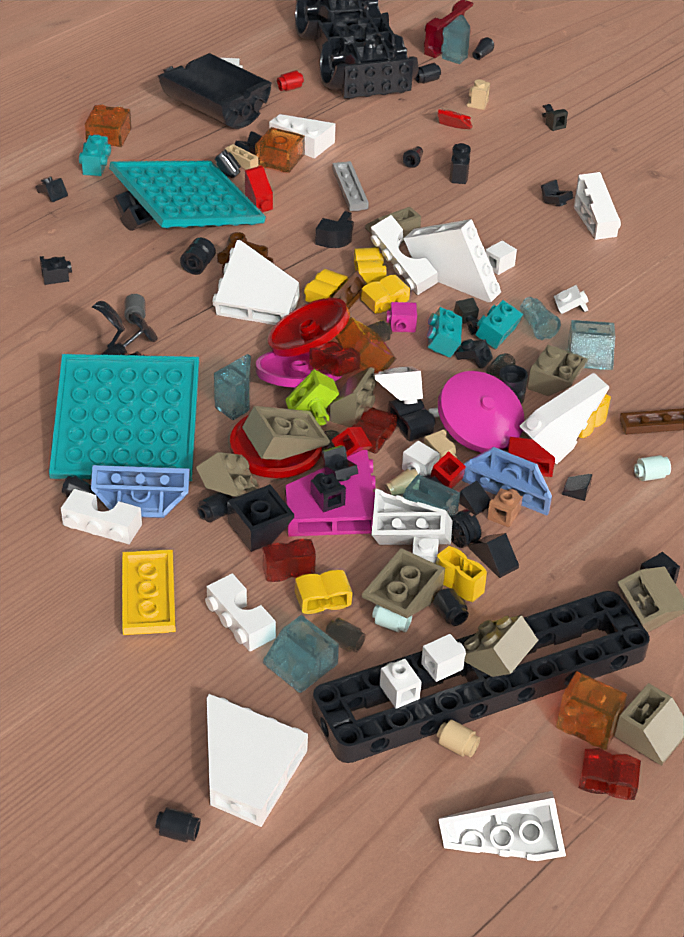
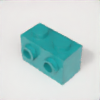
(95, 155)
(498, 324)
(444, 332)

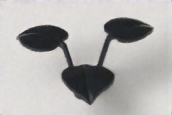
(119, 349)

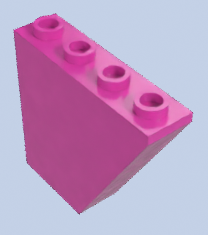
(352, 518)

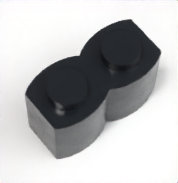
(460, 163)
(412, 419)

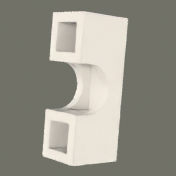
(118, 524)
(249, 627)

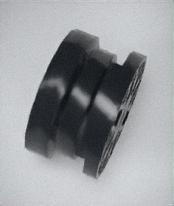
(465, 528)

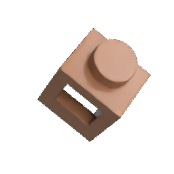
(507, 501)

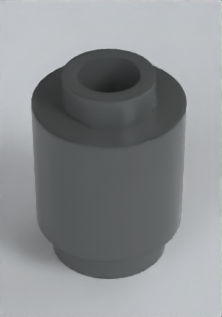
(132, 304)

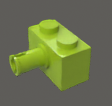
(314, 395)

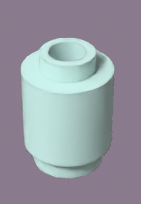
(652, 468)
(390, 620)

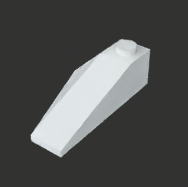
(402, 382)
(562, 419)
(514, 827)

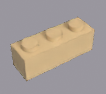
(245, 159)

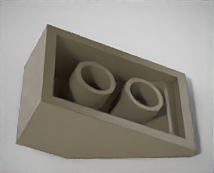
(283, 432)
(406, 584)

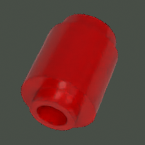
(290, 81)

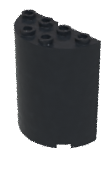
(218, 90)

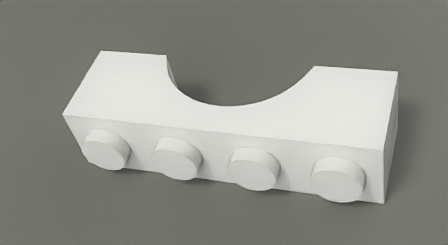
(417, 272)

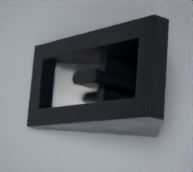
(496, 554)

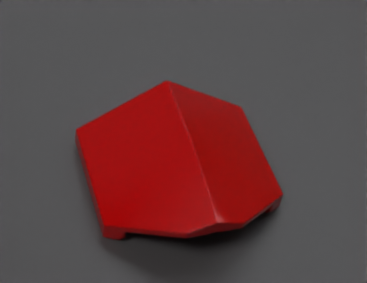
(454, 119)

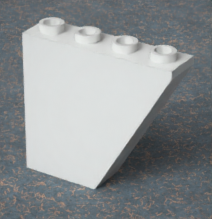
(456, 256)
(254, 288)
(249, 759)

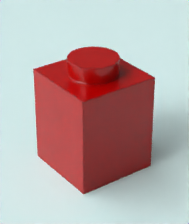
(353, 440)
(449, 470)

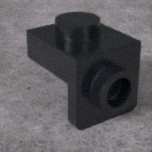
(250, 144)
(54, 188)
(553, 195)
(475, 349)
(336, 462)

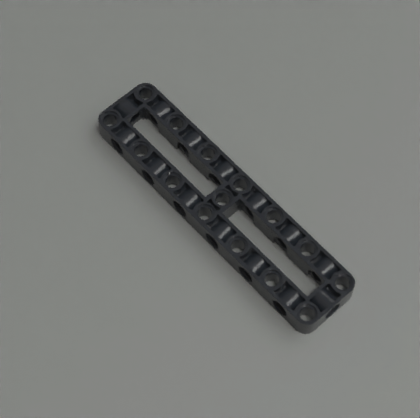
(482, 694)

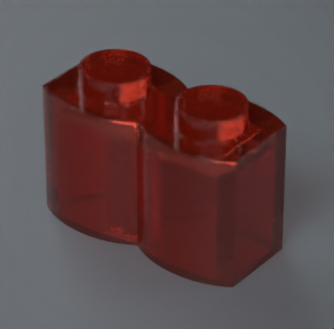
(334, 358)
(377, 426)
(289, 560)
(609, 774)

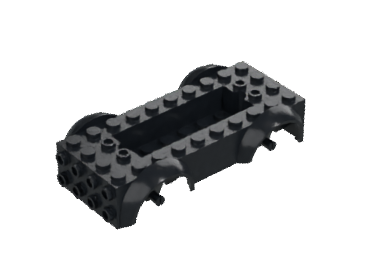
(350, 66)

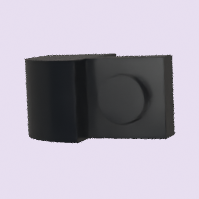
(133, 213)
(335, 233)

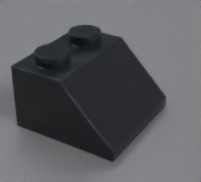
(259, 516)

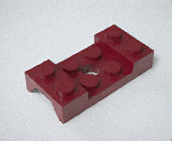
(434, 28)

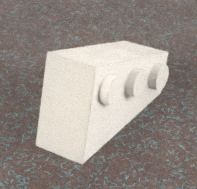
(318, 134)
(596, 206)
(400, 520)

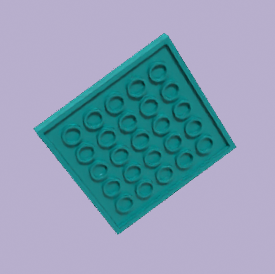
(186, 193)
(124, 413)

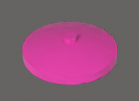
(286, 370)
(480, 411)

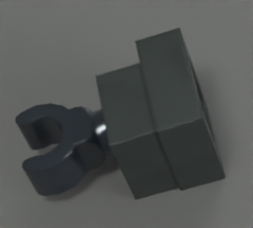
(555, 119)
(469, 312)

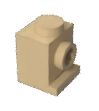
(479, 94)
(439, 443)

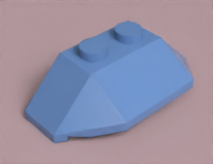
(503, 470)
(145, 487)

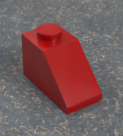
(258, 188)
(533, 452)

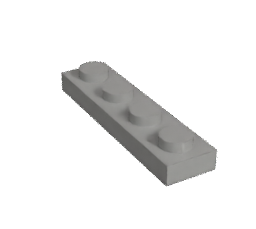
(350, 186)

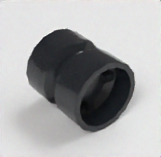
(198, 256)
(516, 379)

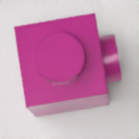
(402, 316)

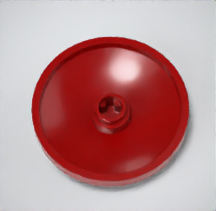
(308, 327)
(270, 468)

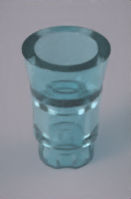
(542, 321)

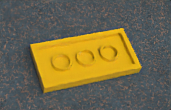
(148, 592)

